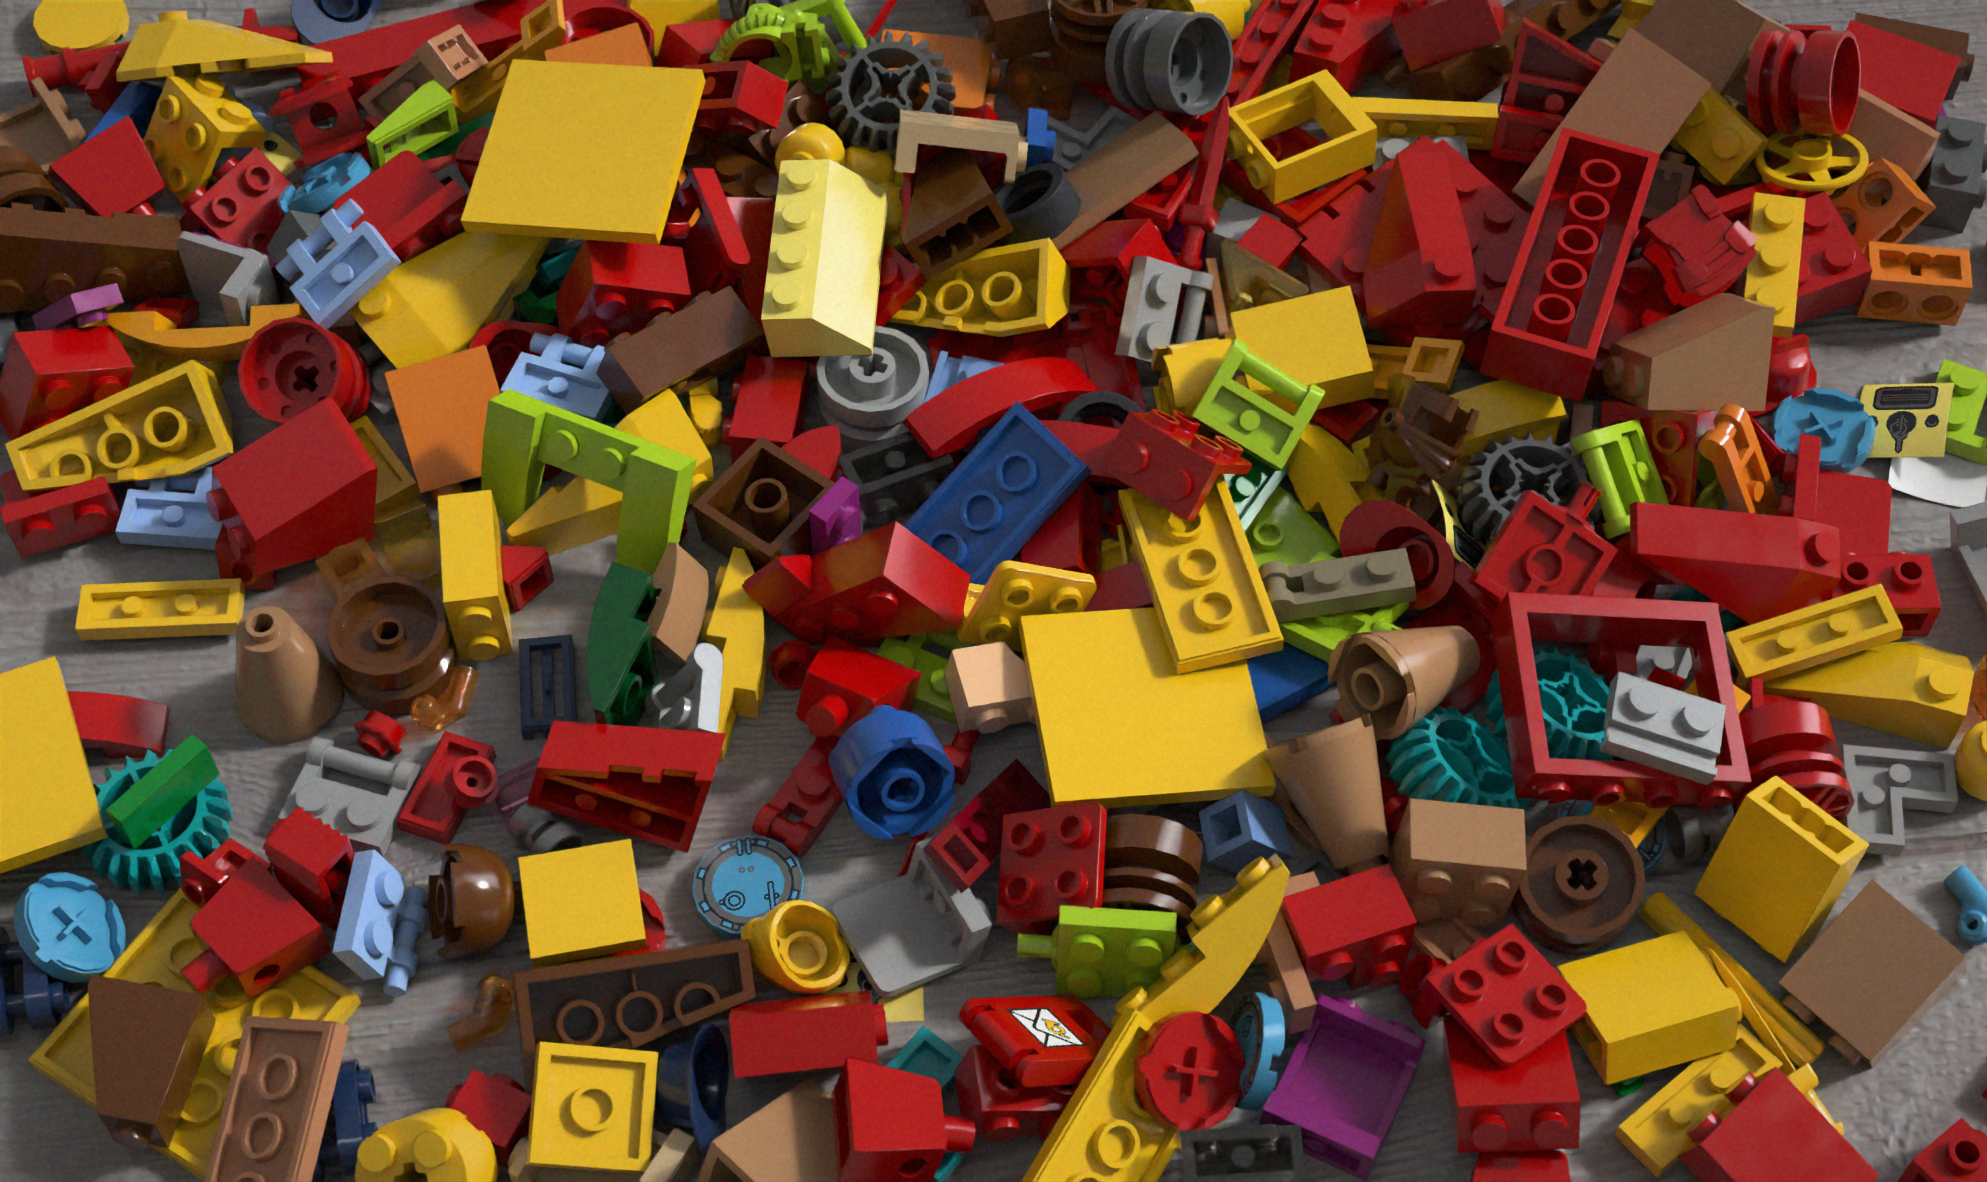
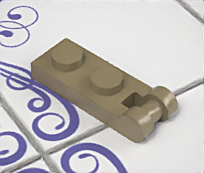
(1338, 584)

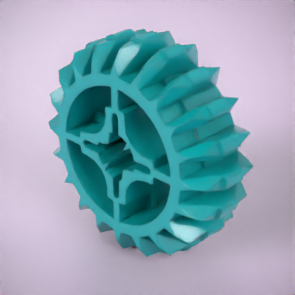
(1571, 705)
(1453, 761)
(194, 828)

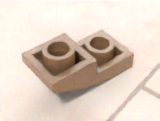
(680, 605)

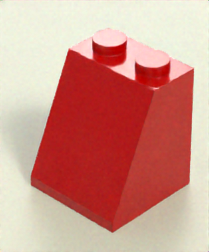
(296, 491)

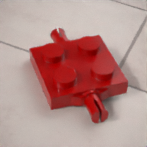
(1545, 549)

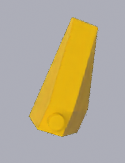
(207, 47)
(995, 292)
(444, 295)
(141, 433)
(591, 511)
(1888, 688)

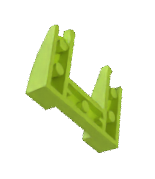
(654, 480)

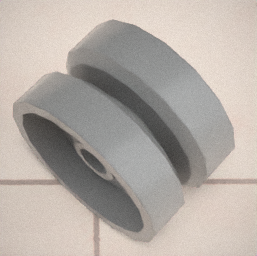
(872, 392)

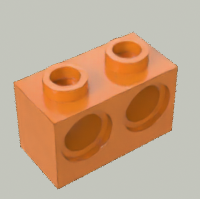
(1883, 223)
(1916, 283)

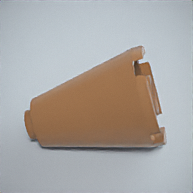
(1400, 674)
(282, 678)
(1337, 790)

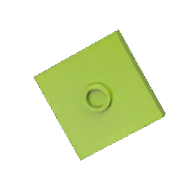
(1287, 533)

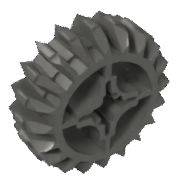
(872, 63)
(1517, 468)

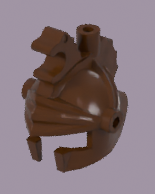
(1416, 439)

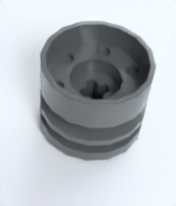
(1169, 60)

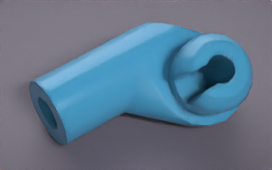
(1973, 911)

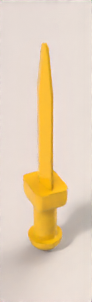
(1803, 1077)

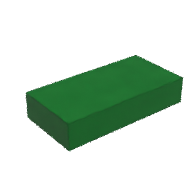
(163, 791)

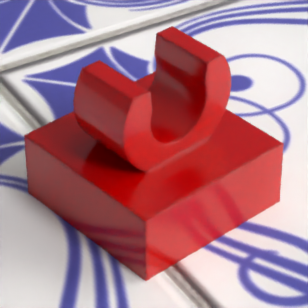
(103, 84)

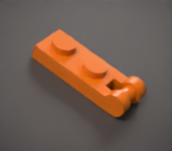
(1739, 462)

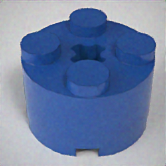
(893, 773)

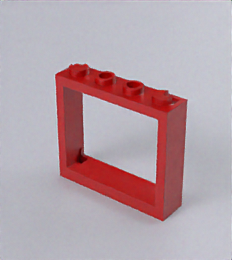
(1611, 621)

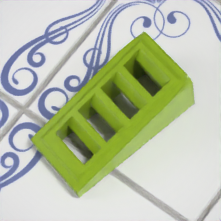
(415, 125)

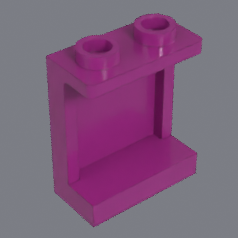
(1345, 1084)

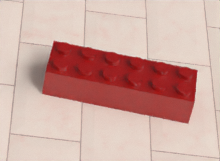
(1569, 265)
(1830, 278)

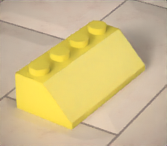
(823, 261)

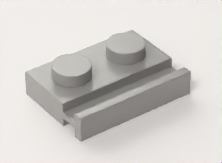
(1663, 728)

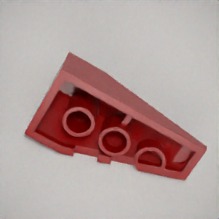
(1420, 249)
(1739, 559)

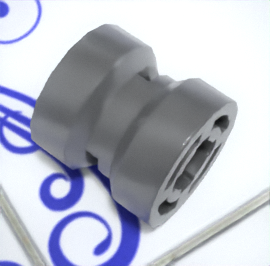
(543, 830)
(1696, 830)

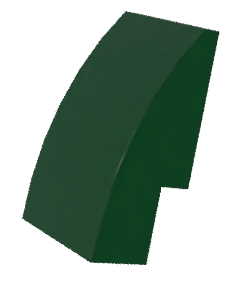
(621, 647)

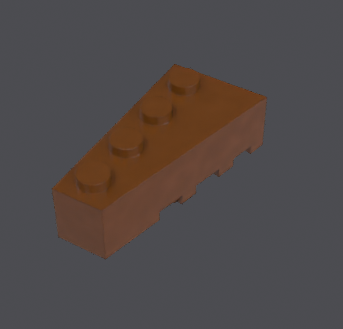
(71, 252)
(628, 996)

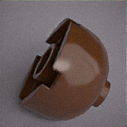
(471, 900)

